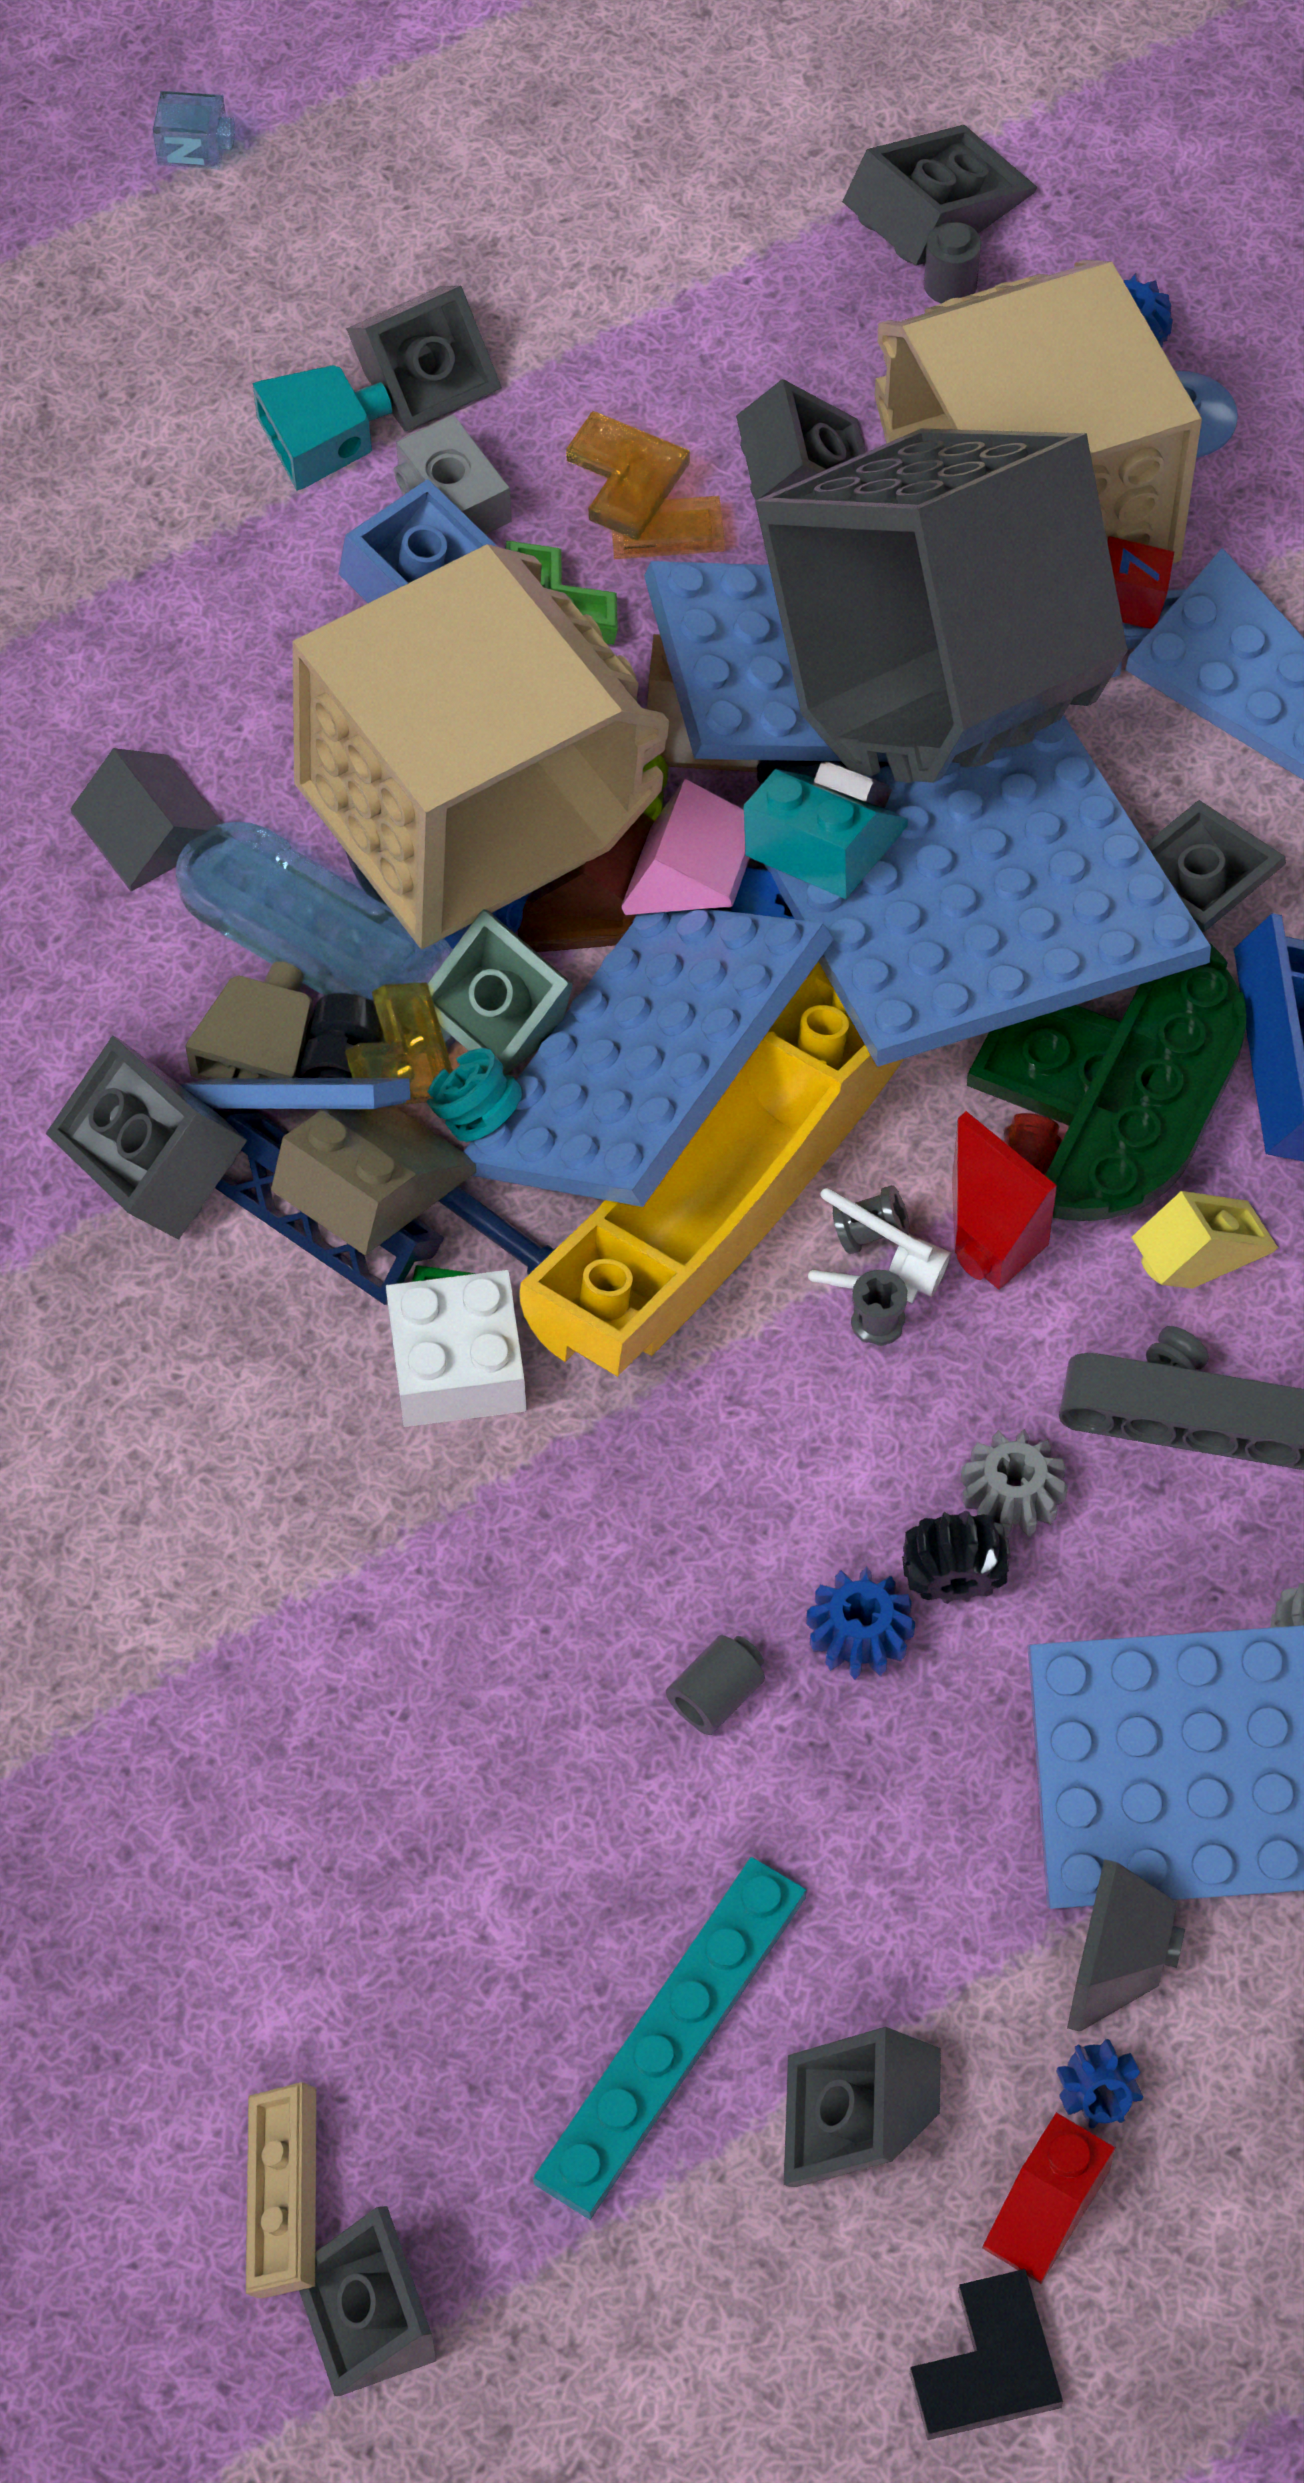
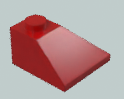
(998, 1205)

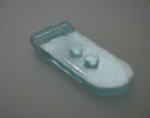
(298, 912)

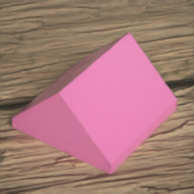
(690, 855)

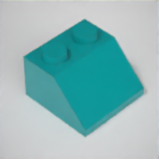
(817, 832)

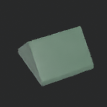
(498, 993)

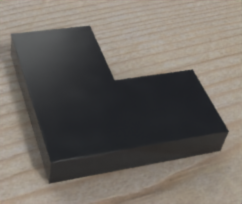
(1005, 2374)

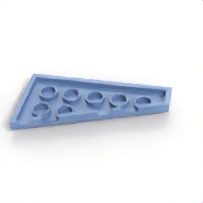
(1231, 662)

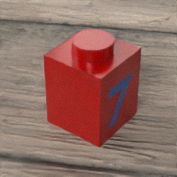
(1140, 580)

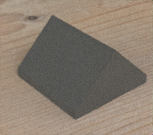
(141, 814)
(1212, 862)
(366, 2307)

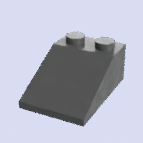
(930, 181)
(145, 1139)

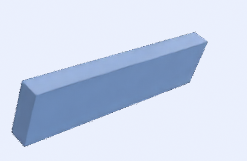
(301, 1092)

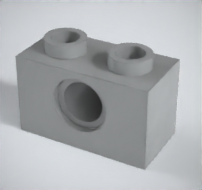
(457, 469)

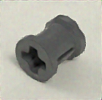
(886, 1206)
(879, 1307)

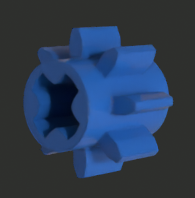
(1099, 2083)

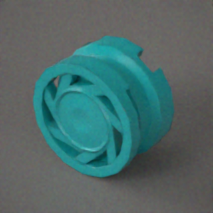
(474, 1095)

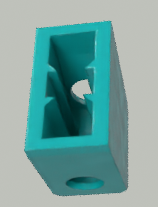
(318, 420)

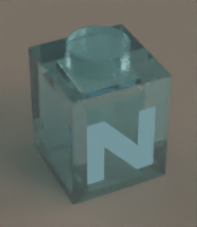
(192, 130)

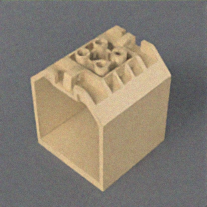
(1061, 360)
(470, 739)

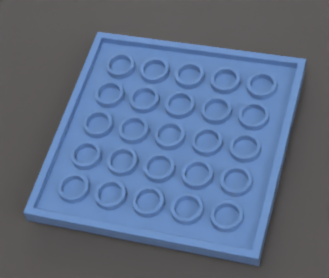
(998, 903)

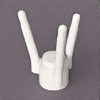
(915, 1261)

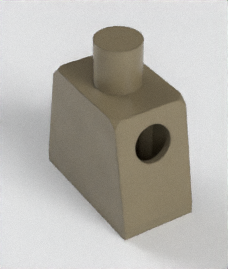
(254, 1028)

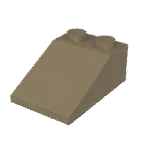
(366, 1172)

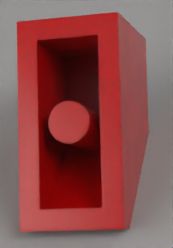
(1049, 2197)

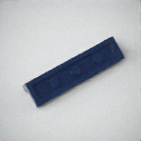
(263, 1144)

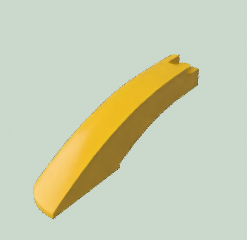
(645, 1270)

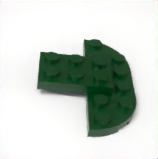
(1125, 1088)

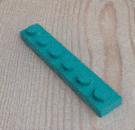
(669, 2038)

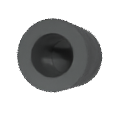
(952, 261)
(717, 1683)

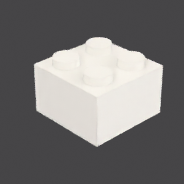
(456, 1348)

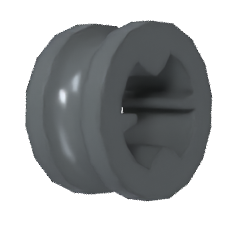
(1178, 1349)

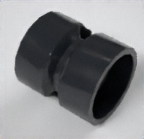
(336, 1026)

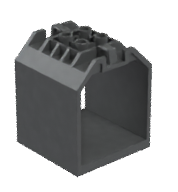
(944, 595)

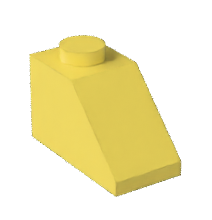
(1201, 1239)

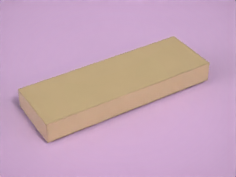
(281, 2191)

